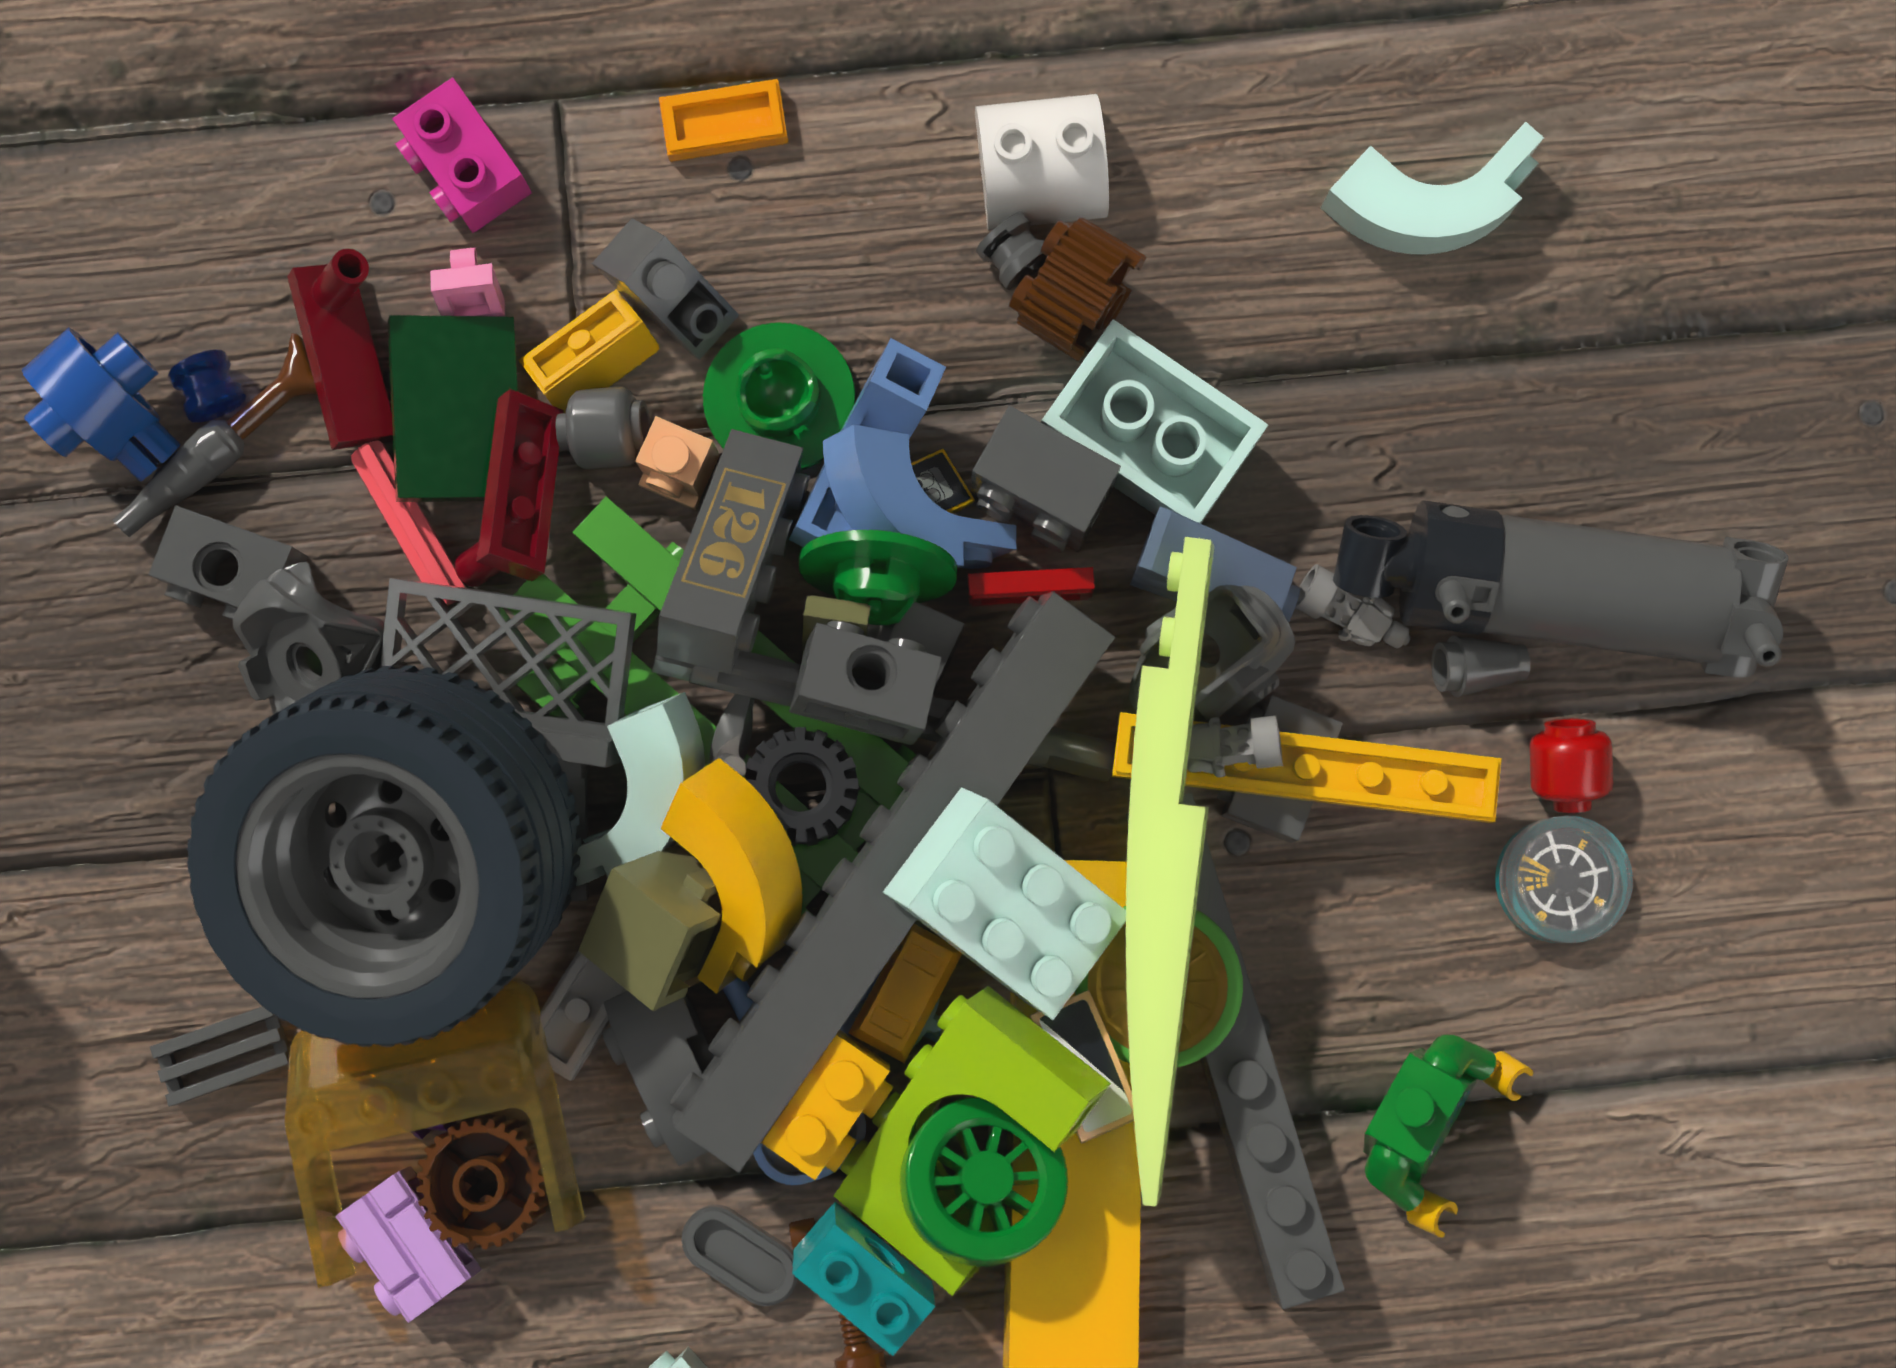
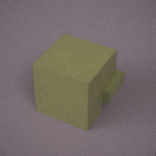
(655, 925)

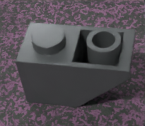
(665, 287)

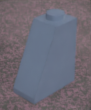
(1232, 561)

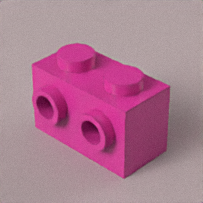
(462, 156)

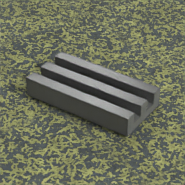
(172, 1072)

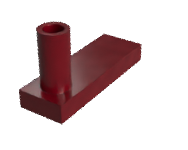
(342, 350)
(517, 493)

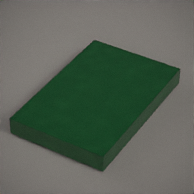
(445, 402)

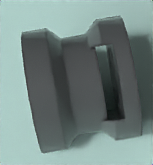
(1012, 250)

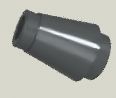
(1476, 665)

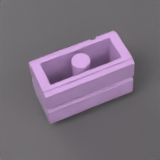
(400, 1249)

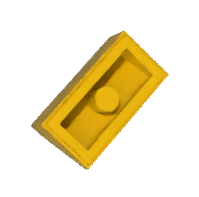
(590, 351)

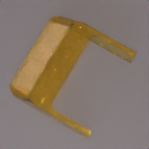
(364, 1094)

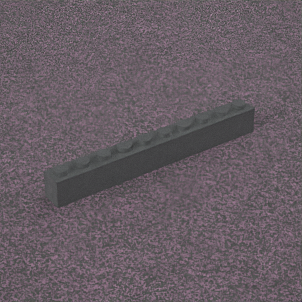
(858, 925)

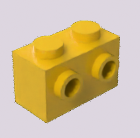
(827, 1104)

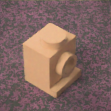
(676, 462)

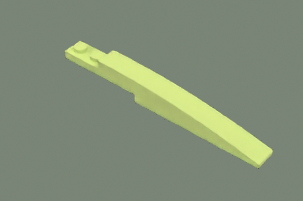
(1164, 862)

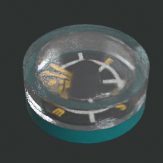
(1564, 879)

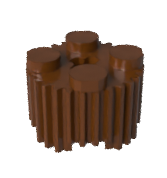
(1076, 286)
(451, 1184)

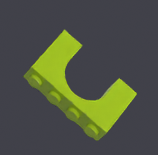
(983, 1053)

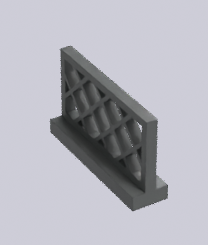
(570, 737)

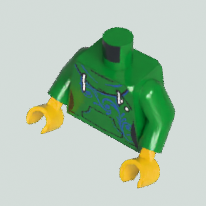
(1420, 1115)

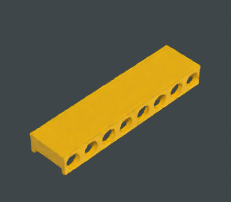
(1079, 1288)

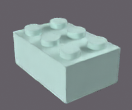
(1158, 422)
(1007, 902)

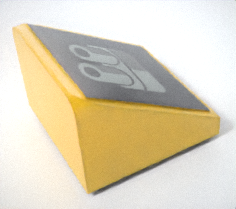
(942, 482)

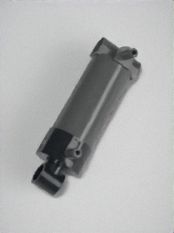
(1572, 584)

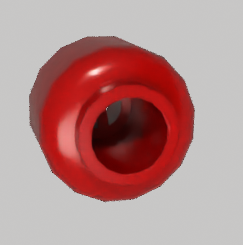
(1571, 764)

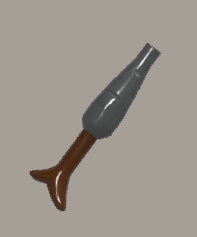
(217, 444)

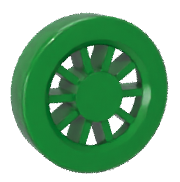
(980, 1185)

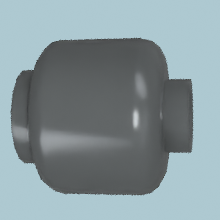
(603, 427)

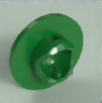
(781, 387)
(879, 570)

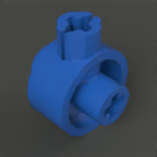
(98, 401)

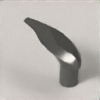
(734, 733)

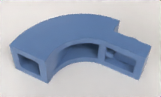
(879, 491)

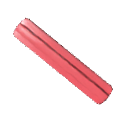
(404, 518)

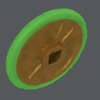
(1210, 999)

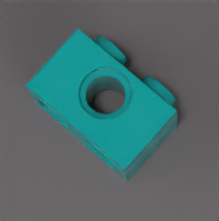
(863, 1278)

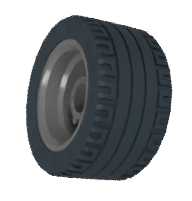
(300, 890)

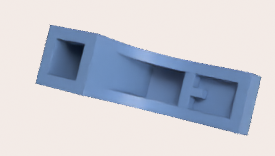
(891, 401)

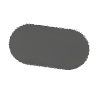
(739, 1255)

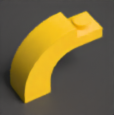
(750, 863)

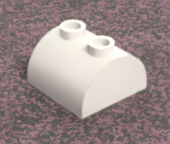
(1043, 160)

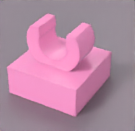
(467, 287)

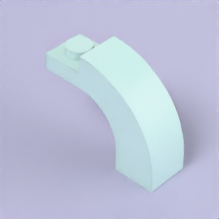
(1422, 218)
(658, 752)

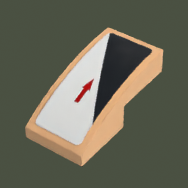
(1084, 1034)

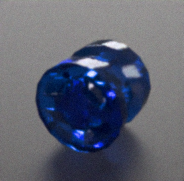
(206, 385)

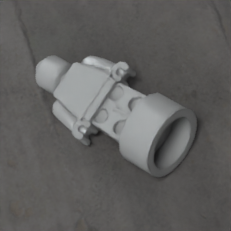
(1362, 618)
(1252, 743)

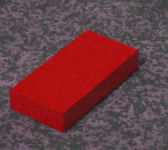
(1017, 586)

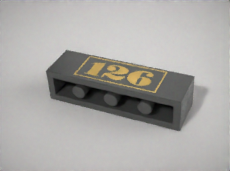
(731, 553)

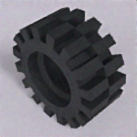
(826, 756)

